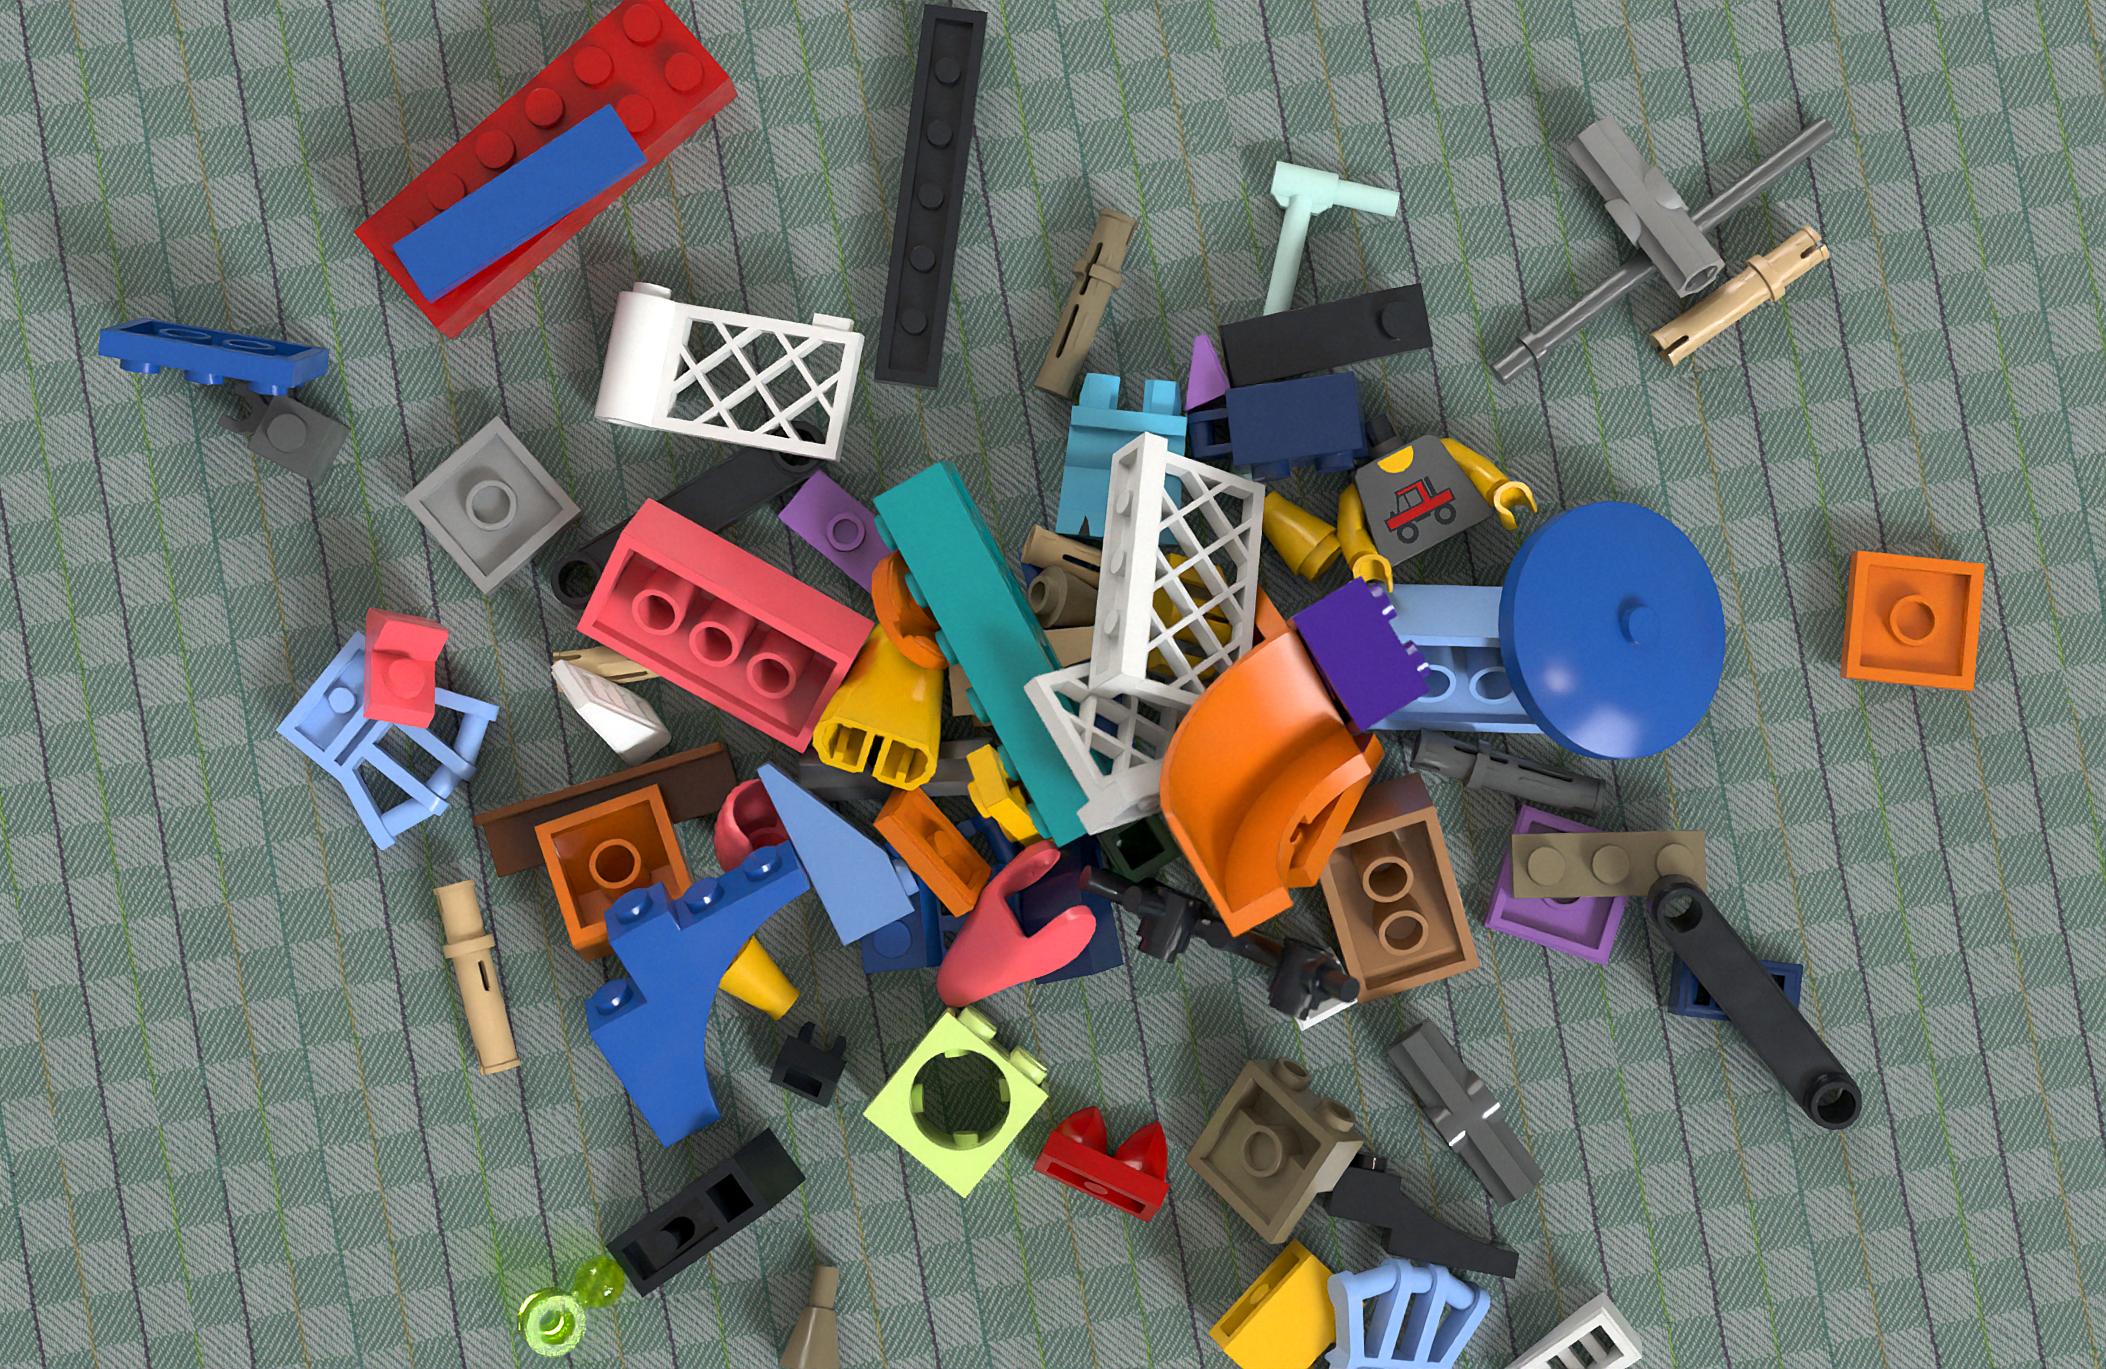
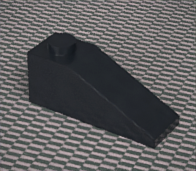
(1326, 335)
(706, 1212)

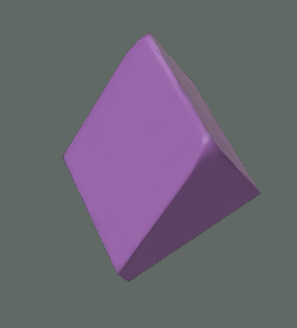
(1206, 378)

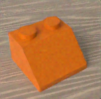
(606, 853)

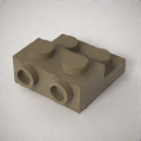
(1274, 1146)

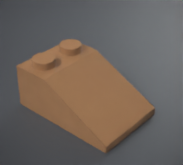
(1396, 893)

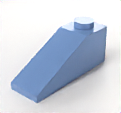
(844, 863)

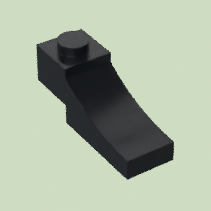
(1373, 1196)

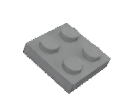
(492, 506)

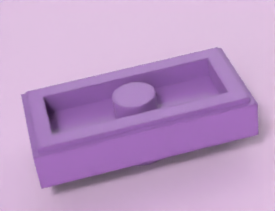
(837, 527)

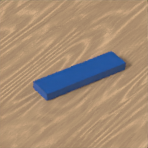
(519, 203)

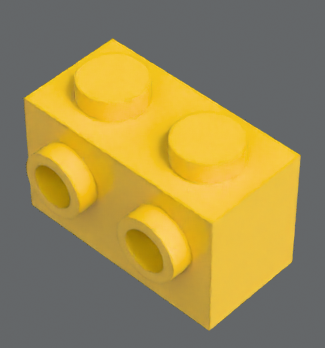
(1282, 1316)

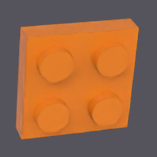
(1912, 621)

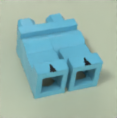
(1099, 432)

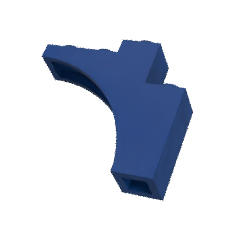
(676, 958)

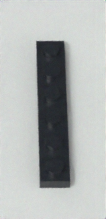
(931, 197)

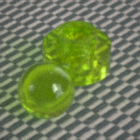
(596, 1285)

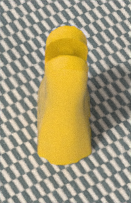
(889, 700)

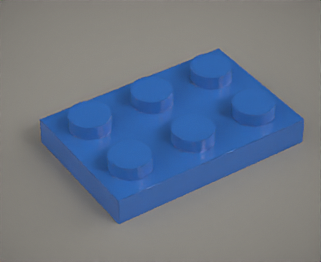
(213, 354)

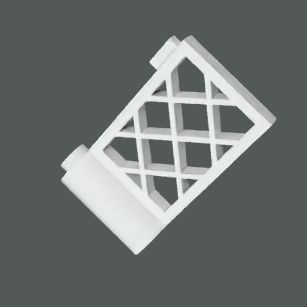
(648, 360)

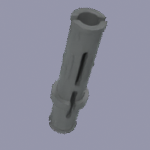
(1485, 767)

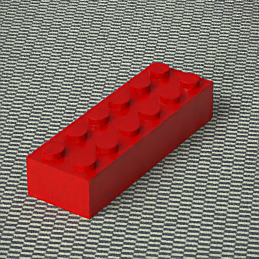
(635, 61)

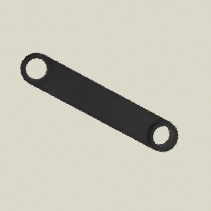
(710, 500)
(1754, 1002)

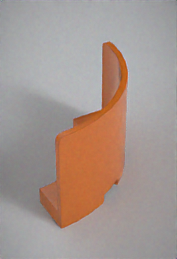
(1248, 769)

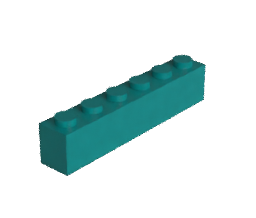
(988, 632)

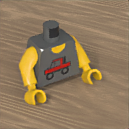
(1417, 499)

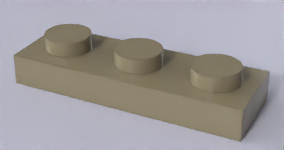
(1602, 862)

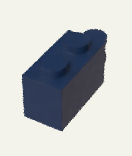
(1286, 427)

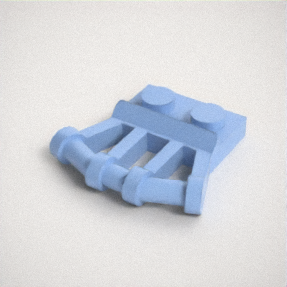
(336, 736)
(1394, 1284)

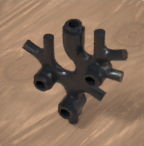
(1171, 917)

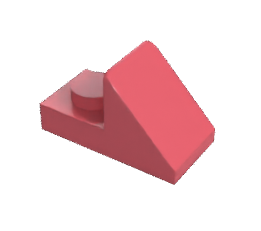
(401, 667)

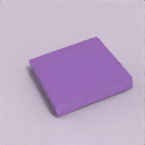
(1571, 924)

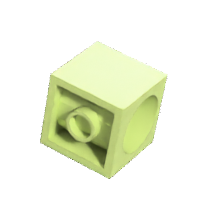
(965, 1155)

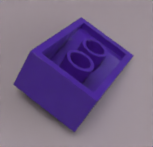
(1360, 654)

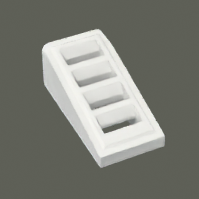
(614, 713)
(1580, 1327)

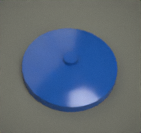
(1611, 631)

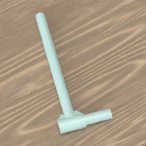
(1302, 194)

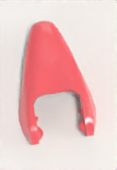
(992, 947)

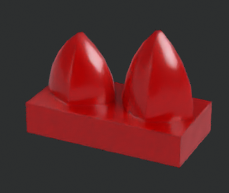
(1127, 1181)

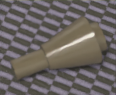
(1062, 599)
(816, 1333)

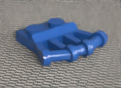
(919, 936)

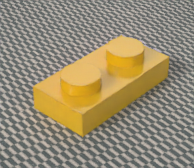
(1001, 797)

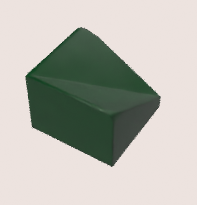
(1139, 847)

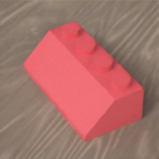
(724, 624)

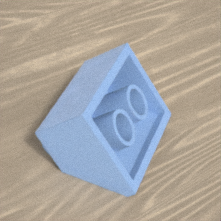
(1461, 645)

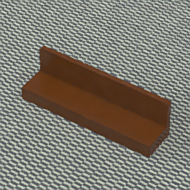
(690, 783)

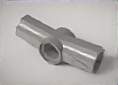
(1646, 207)

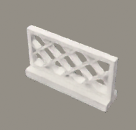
(1133, 559)
(1135, 778)

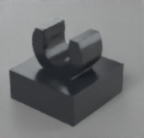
(809, 1069)

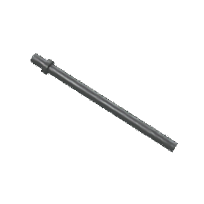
(1535, 346)

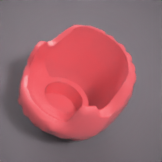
(746, 824)

